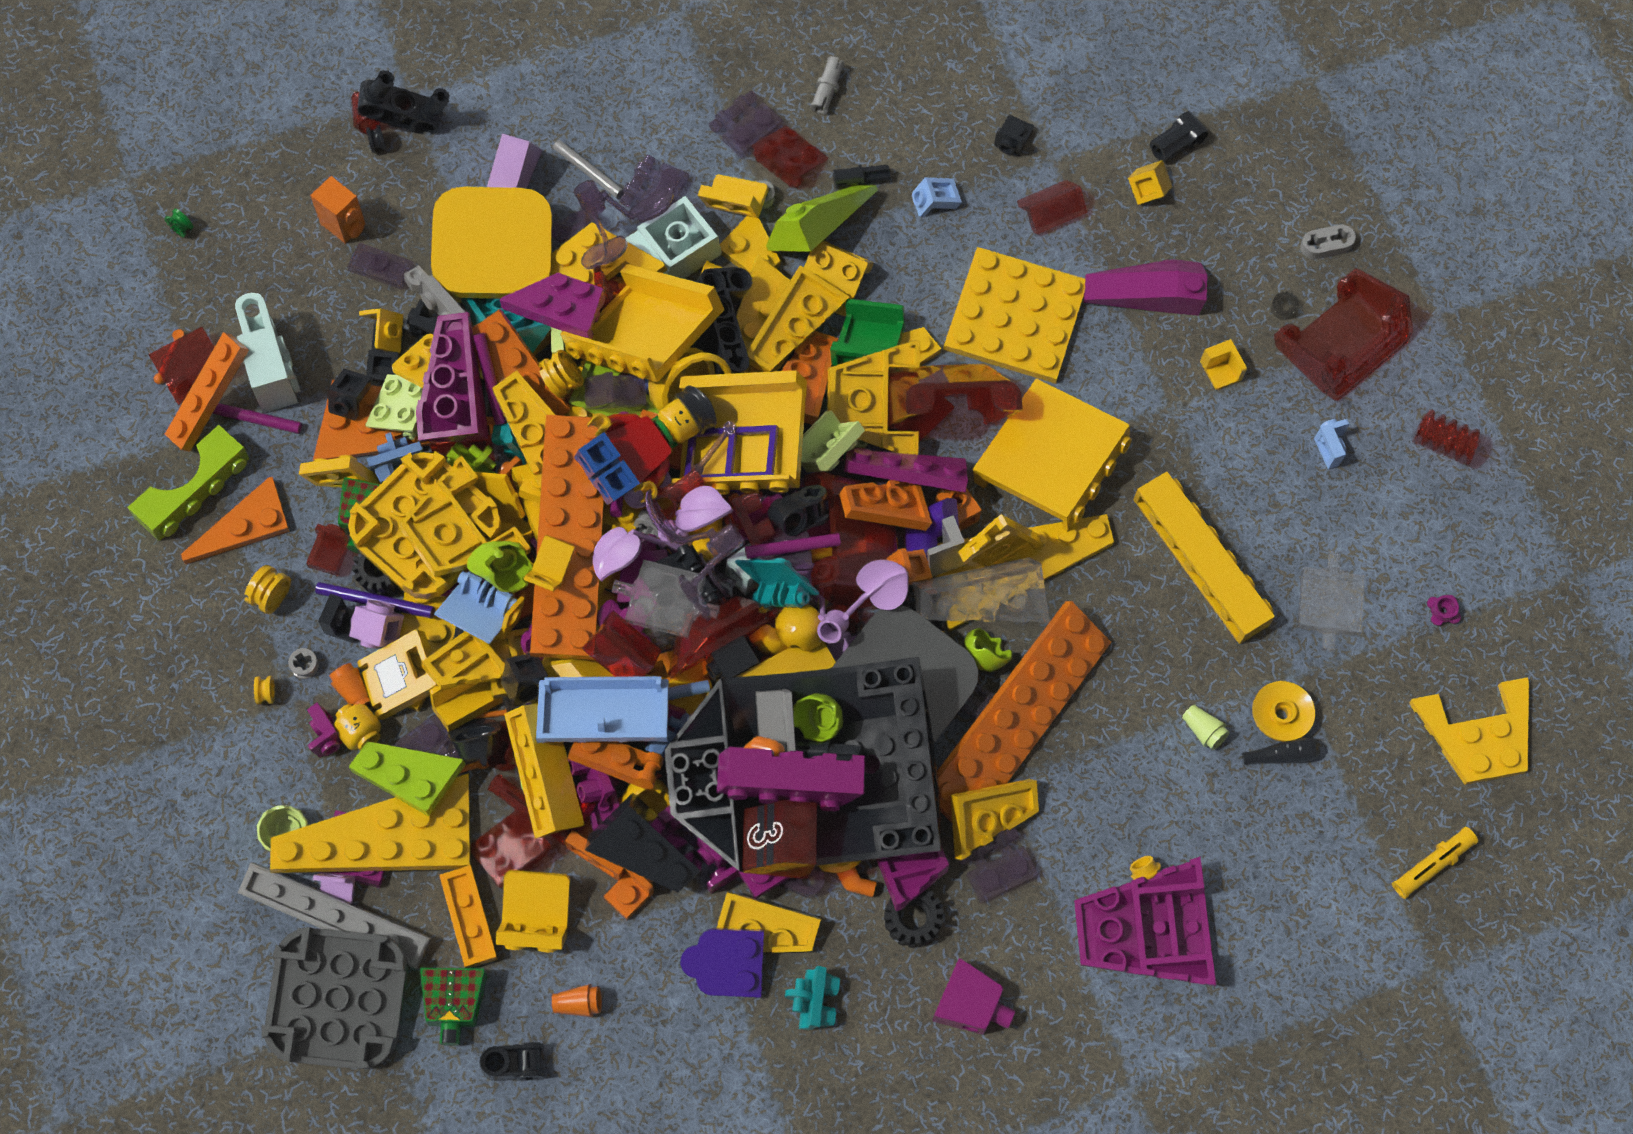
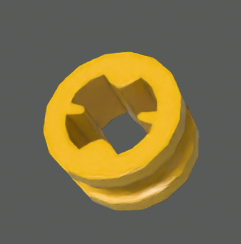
(264, 690)

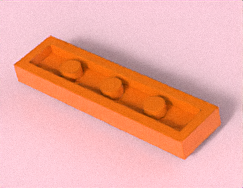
(206, 392)

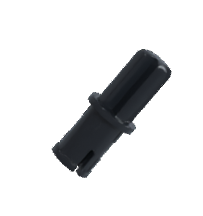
(860, 175)
(843, 751)

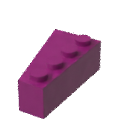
(790, 777)

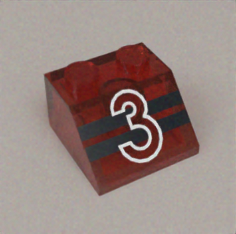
(780, 839)

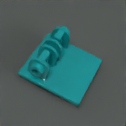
(778, 582)

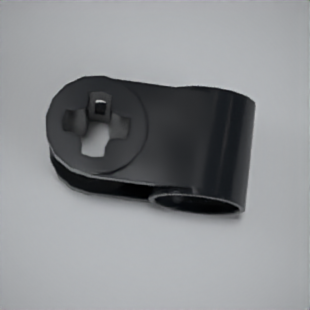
(799, 510)
(515, 1062)

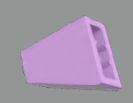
(514, 163)

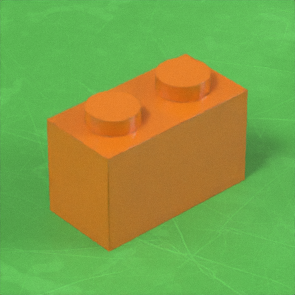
(338, 210)

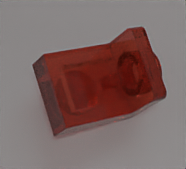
(328, 549)

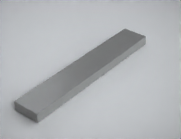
(327, 911)

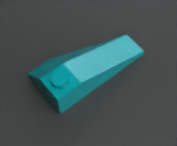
(529, 330)

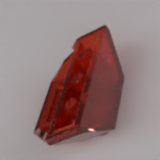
(736, 618)

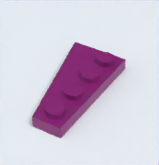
(911, 468)

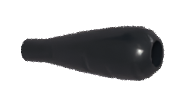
(1291, 751)

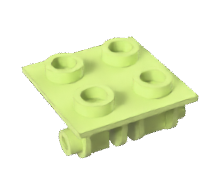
(396, 406)

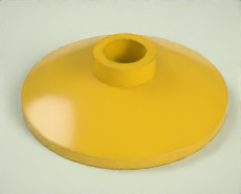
(1290, 699)

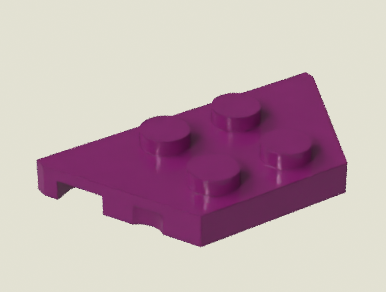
(559, 303)
(911, 875)

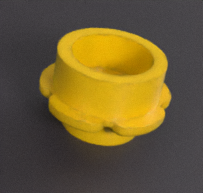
(1144, 867)

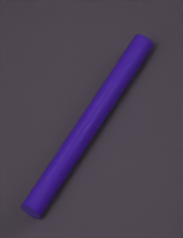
(361, 597)

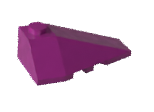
(1155, 286)
(452, 391)

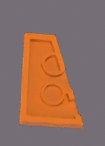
(889, 504)

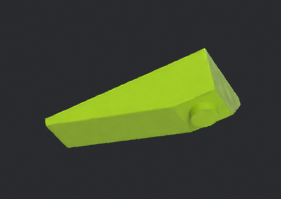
(812, 221)

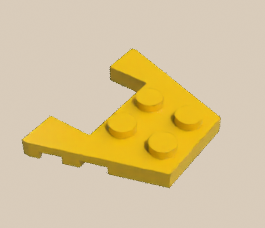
(568, 257)
(861, 394)
(443, 530)
(1484, 746)

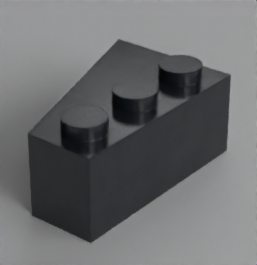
(645, 845)

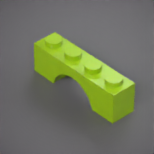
(164, 509)

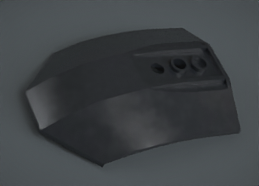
(881, 713)

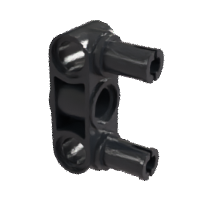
(417, 112)

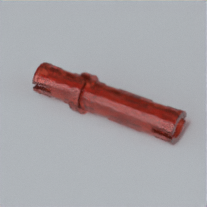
(501, 788)

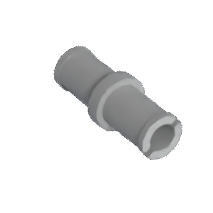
(827, 85)

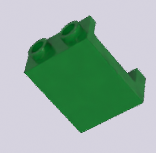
(868, 329)

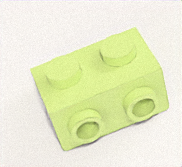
(828, 442)

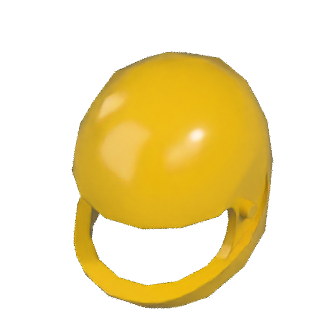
(692, 363)

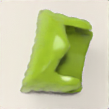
(501, 564)

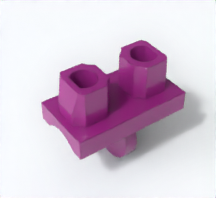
(597, 787)

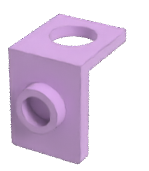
(337, 885)

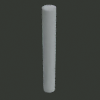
(588, 168)

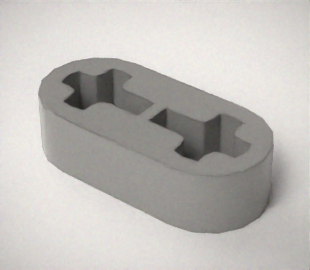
(1326, 239)

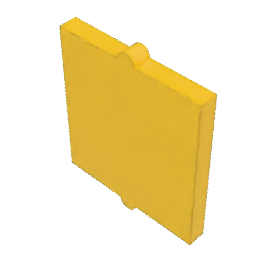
(502, 493)

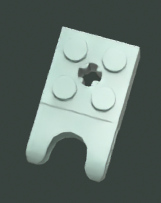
(678, 239)
(268, 359)

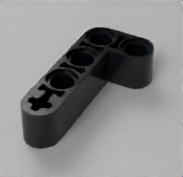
(724, 334)

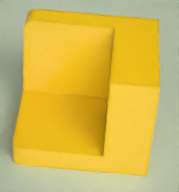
(1150, 182)
(1223, 364)

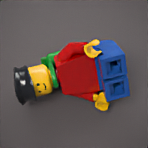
(639, 447)

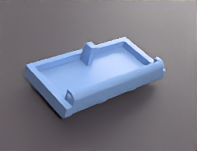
(602, 709)

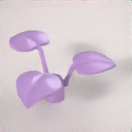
(620, 549)
(884, 584)

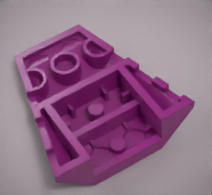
(1150, 927)

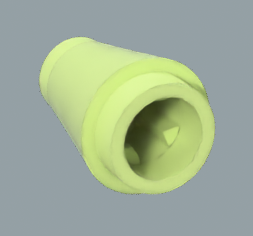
(1207, 728)

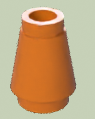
(349, 684)
(578, 1001)

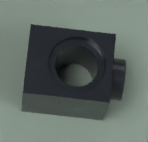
(731, 659)
(522, 679)

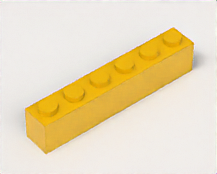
(1204, 557)

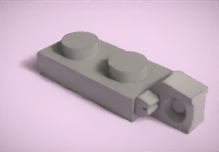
(432, 292)

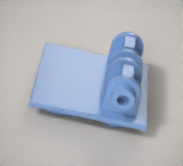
(476, 607)

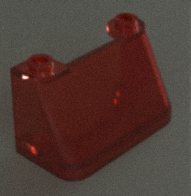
(1351, 336)
(987, 391)
(859, 540)

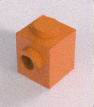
(968, 509)

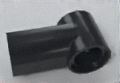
(1183, 134)

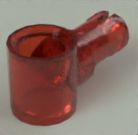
(678, 491)

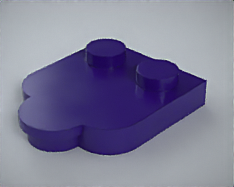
(726, 962)

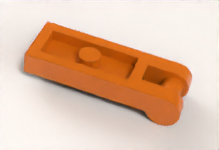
(618, 761)

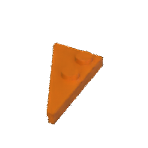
(250, 521)

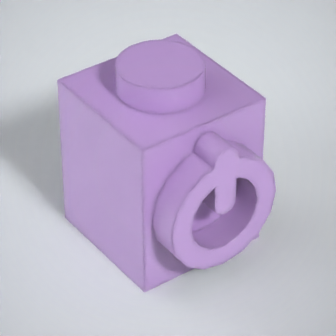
(376, 624)

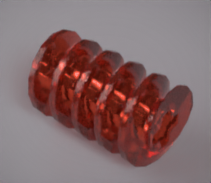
(1448, 436)

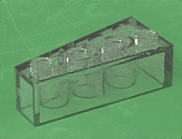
(989, 594)

